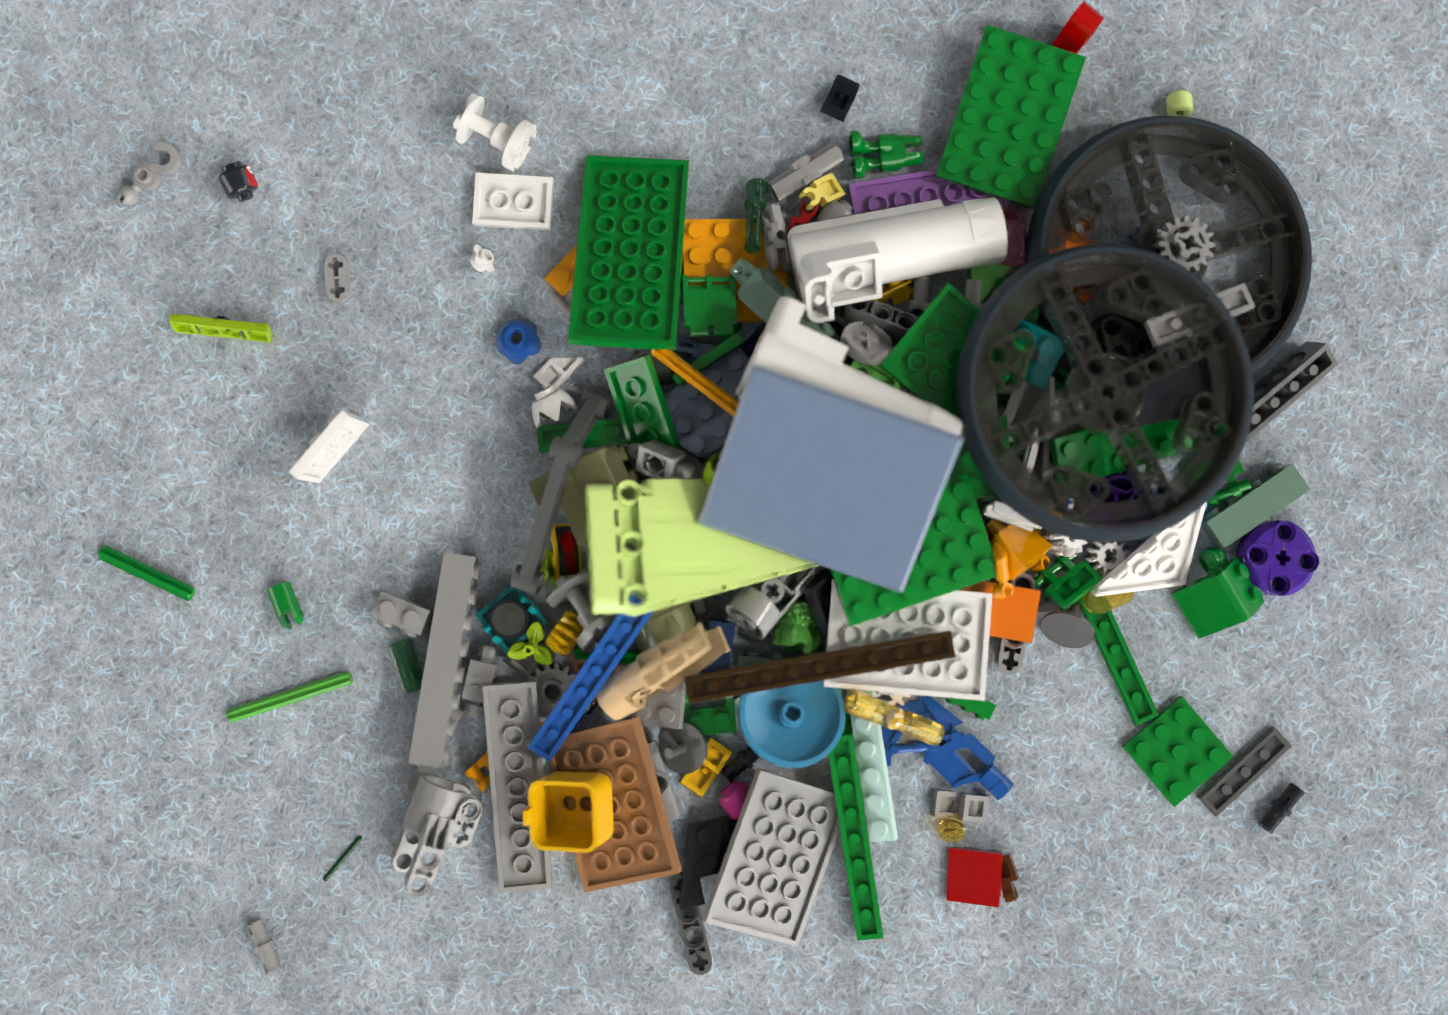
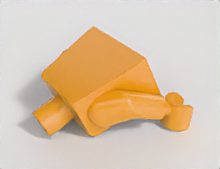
(1014, 553)

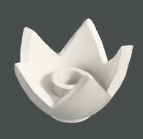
(548, 404)

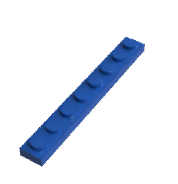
(587, 682)

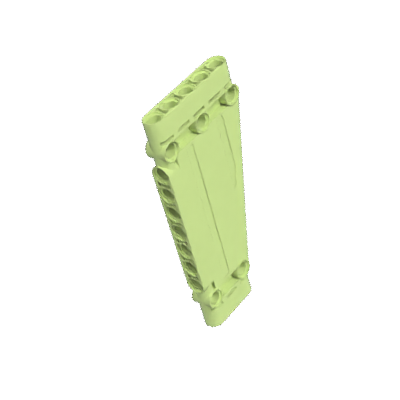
(674, 553)

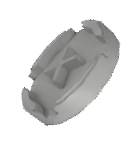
(866, 343)

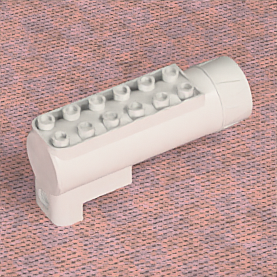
(855, 254)
(817, 360)

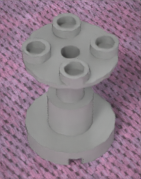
(571, 591)

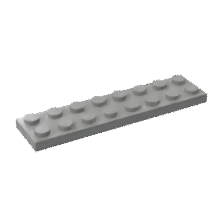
(510, 727)

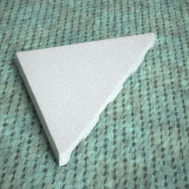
(1158, 562)

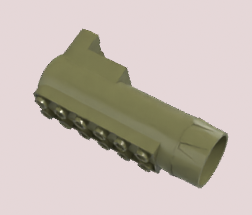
(612, 466)

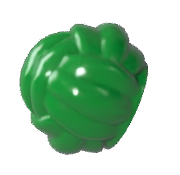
(1212, 559)

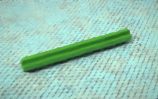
(289, 696)

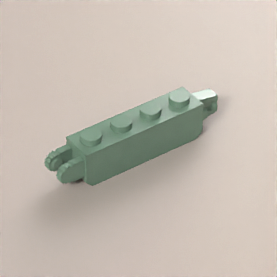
(761, 292)

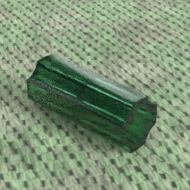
(406, 665)

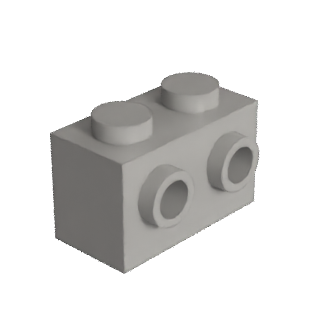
(402, 612)

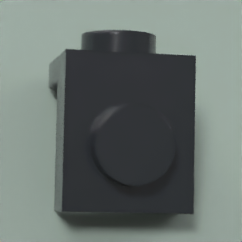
(840, 98)

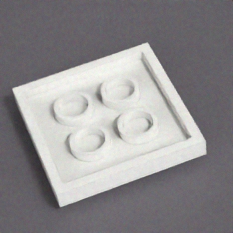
(328, 447)

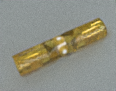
(907, 722)

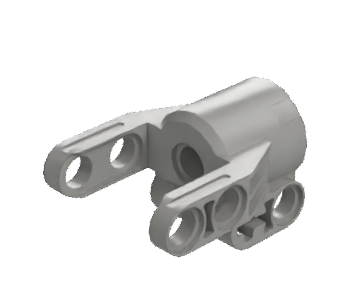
(434, 816)

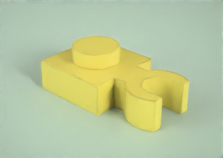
(823, 191)

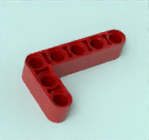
(1078, 28)

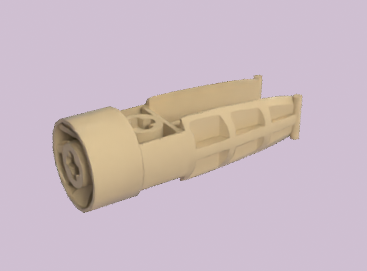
(660, 669)

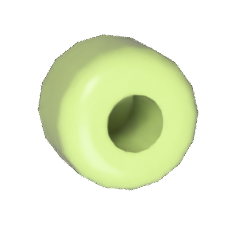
(1179, 103)

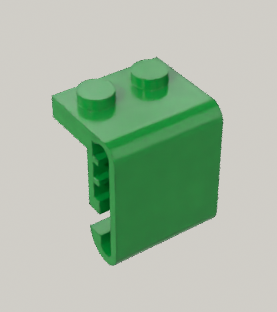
(1219, 599)

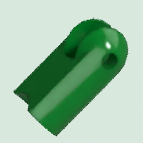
(284, 601)

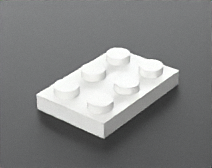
(513, 201)

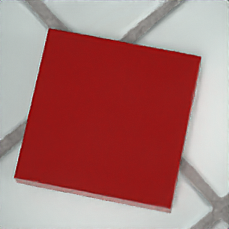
(974, 876)

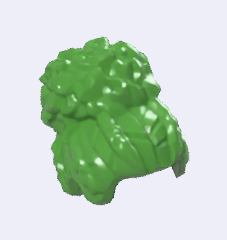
(797, 629)

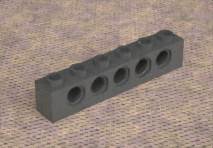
(1288, 383)

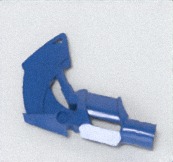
(943, 756)

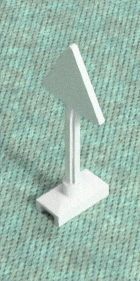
(1002, 511)

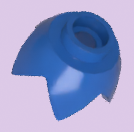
(528, 344)

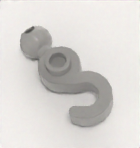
(148, 175)

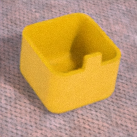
(567, 830)

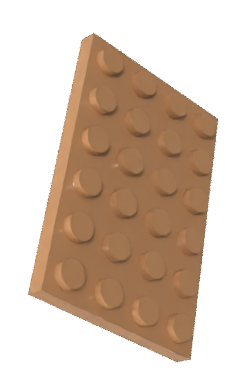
(642, 835)

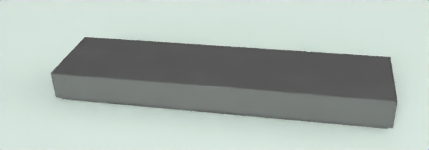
(1244, 771)

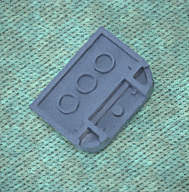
(699, 421)

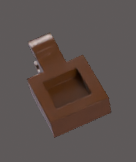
(1009, 874)

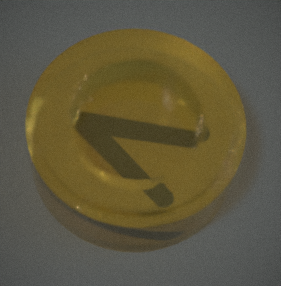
(951, 829)

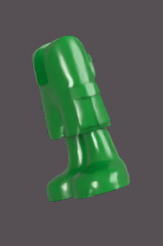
(890, 150)

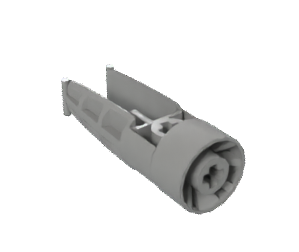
(757, 612)

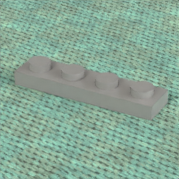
(1172, 327)

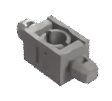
(673, 458)
(480, 672)

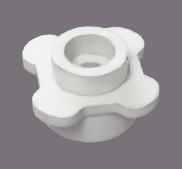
(482, 259)

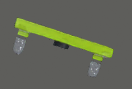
(221, 325)

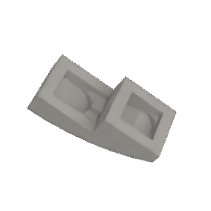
(960, 805)

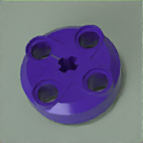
(1288, 549)

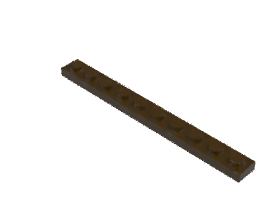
(819, 667)

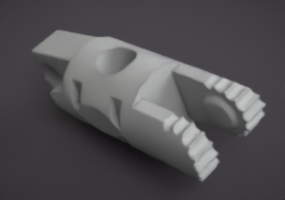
(775, 239)

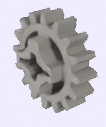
(1194, 240)

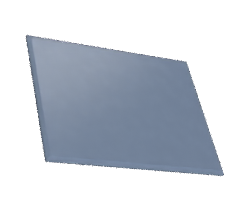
(829, 478)

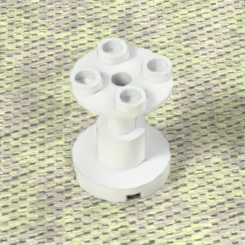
(503, 137)

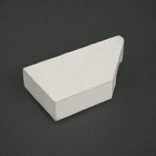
(557, 371)

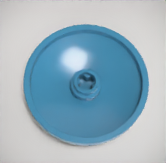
(793, 723)

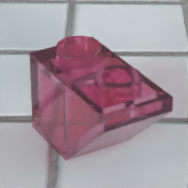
(1016, 235)

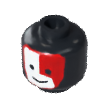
(238, 181)

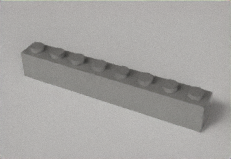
(444, 661)

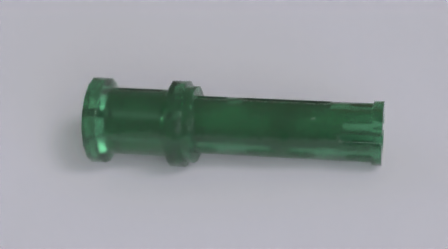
(753, 239)

